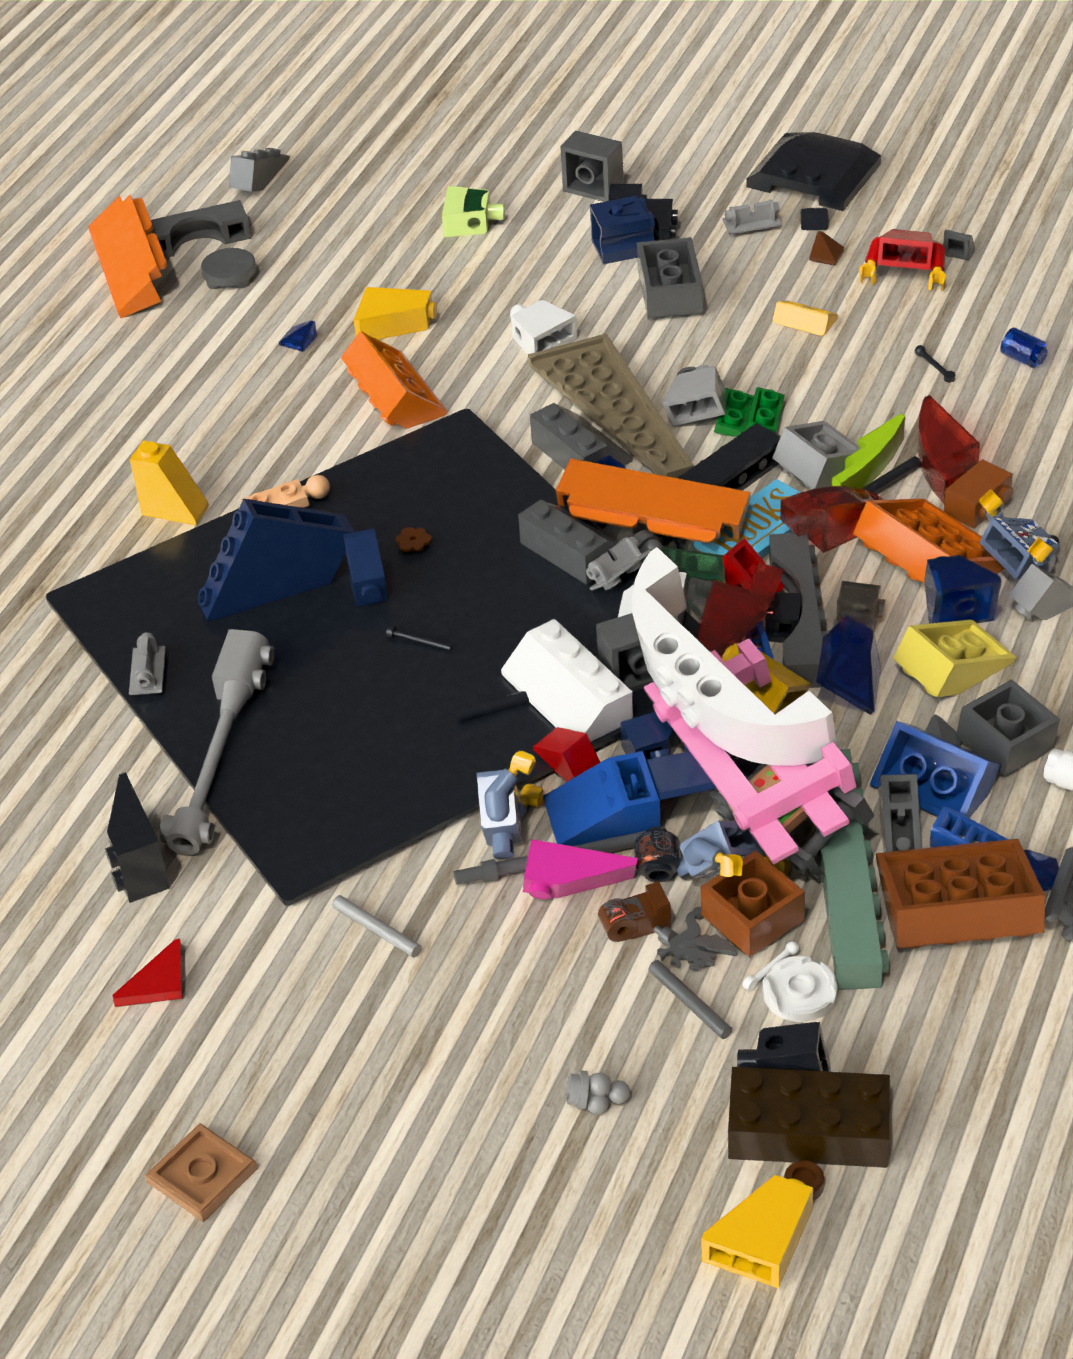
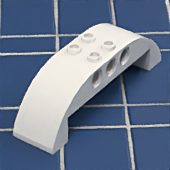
(708, 691)

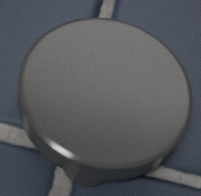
(228, 268)

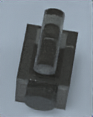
(861, 603)

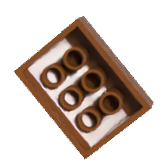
(960, 893)

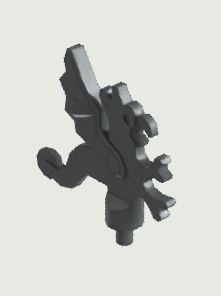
(690, 944)

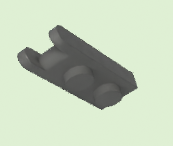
(1061, 896)

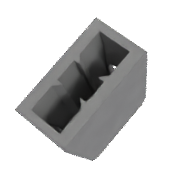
(695, 396)

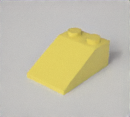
(951, 656)

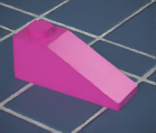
(567, 870)

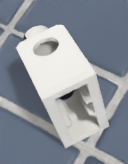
(542, 326)

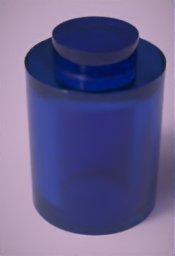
(1023, 347)

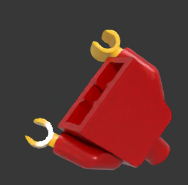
(906, 250)

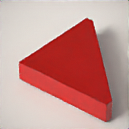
(156, 981)

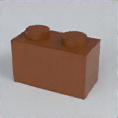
(964, 494)

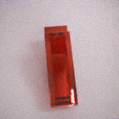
(943, 447)
(826, 514)
(735, 612)

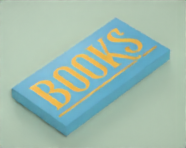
(760, 521)

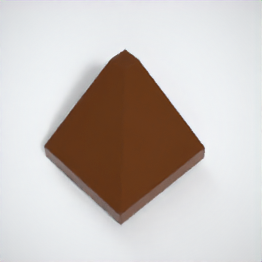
(825, 250)

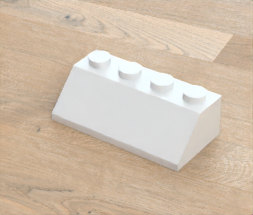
(568, 682)

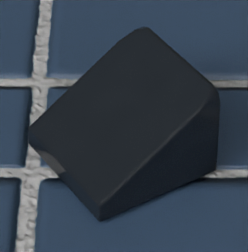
(814, 218)

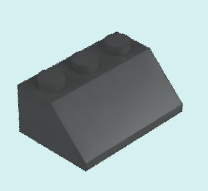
(568, 435)
(562, 538)

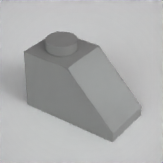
(1042, 594)

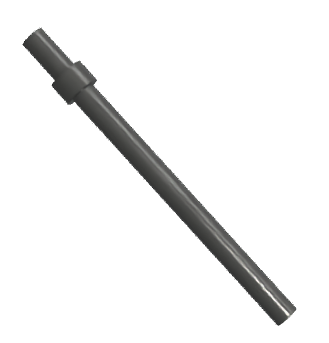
(491, 870)

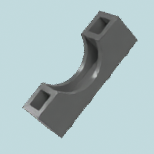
(220, 222)

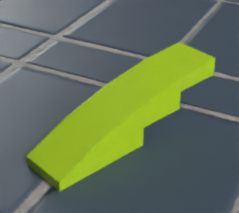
(875, 454)

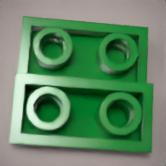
(746, 410)

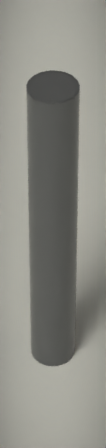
(690, 999)

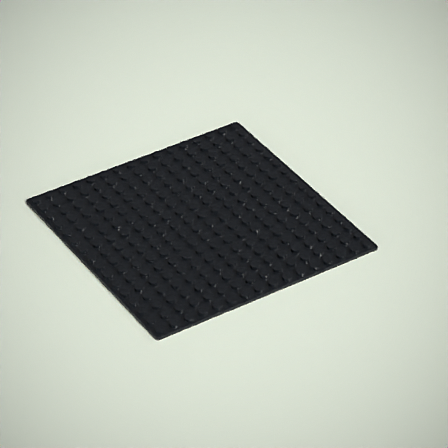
(354, 728)

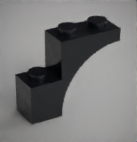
(662, 209)

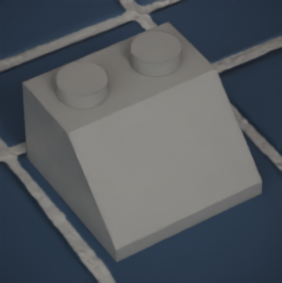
(813, 452)

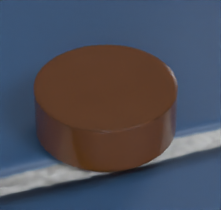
(809, 1174)

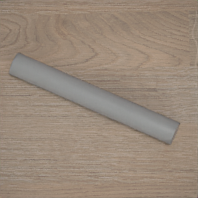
(376, 926)

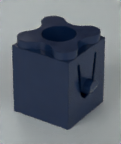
(619, 227)

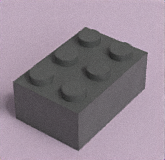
(670, 277)

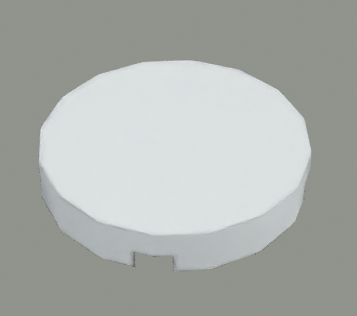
(800, 989)

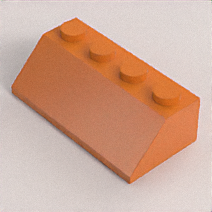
(391, 382)

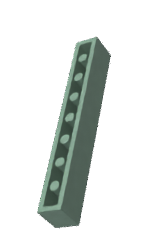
(851, 905)

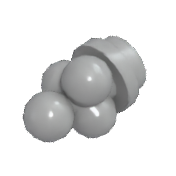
(595, 1091)

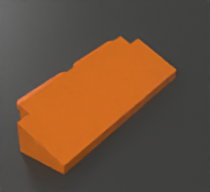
(128, 254)
(662, 502)

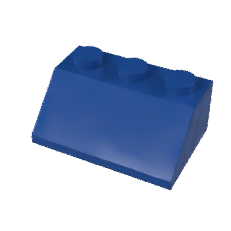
(944, 771)

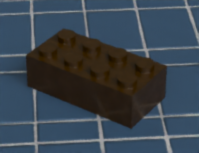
(809, 1117)

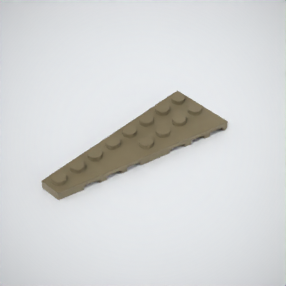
(607, 391)

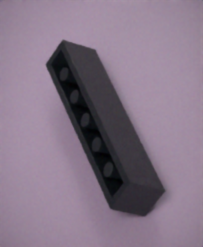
(733, 465)

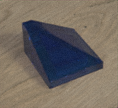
(299, 336)
(1044, 868)

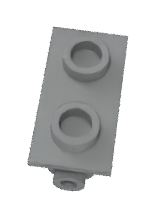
(741, 220)
(607, 571)
(147, 666)

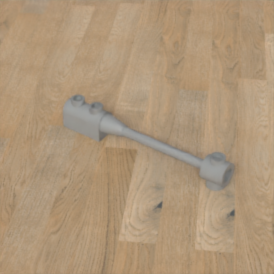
(234, 682)

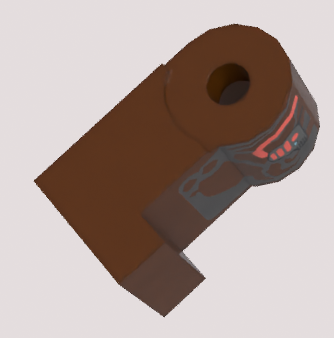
(636, 914)

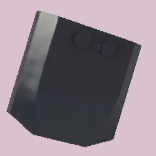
(817, 166)

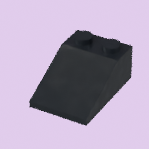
(133, 846)

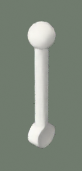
(791, 948)

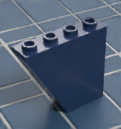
(272, 556)

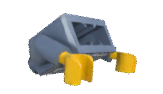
(1016, 541)
(503, 807)
(720, 851)

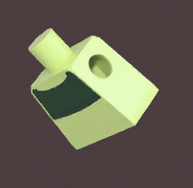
(469, 211)

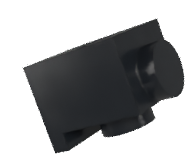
(783, 616)

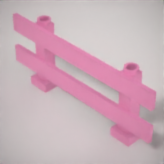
(798, 784)

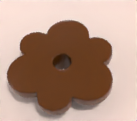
(413, 539)

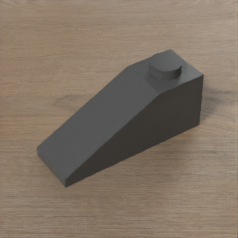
(899, 812)

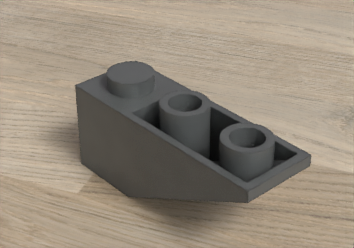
(255, 169)

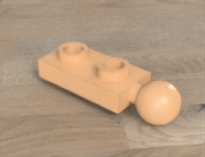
(293, 493)

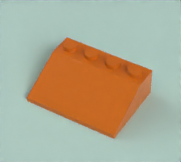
(918, 531)

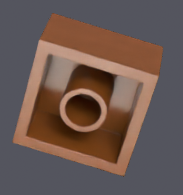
(754, 906)

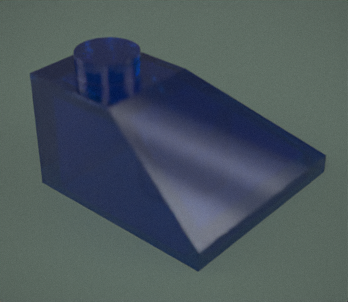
(960, 590)
(850, 663)

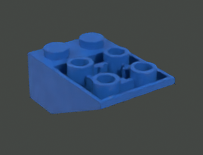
(604, 802)

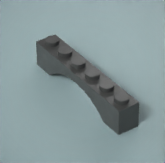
(804, 645)

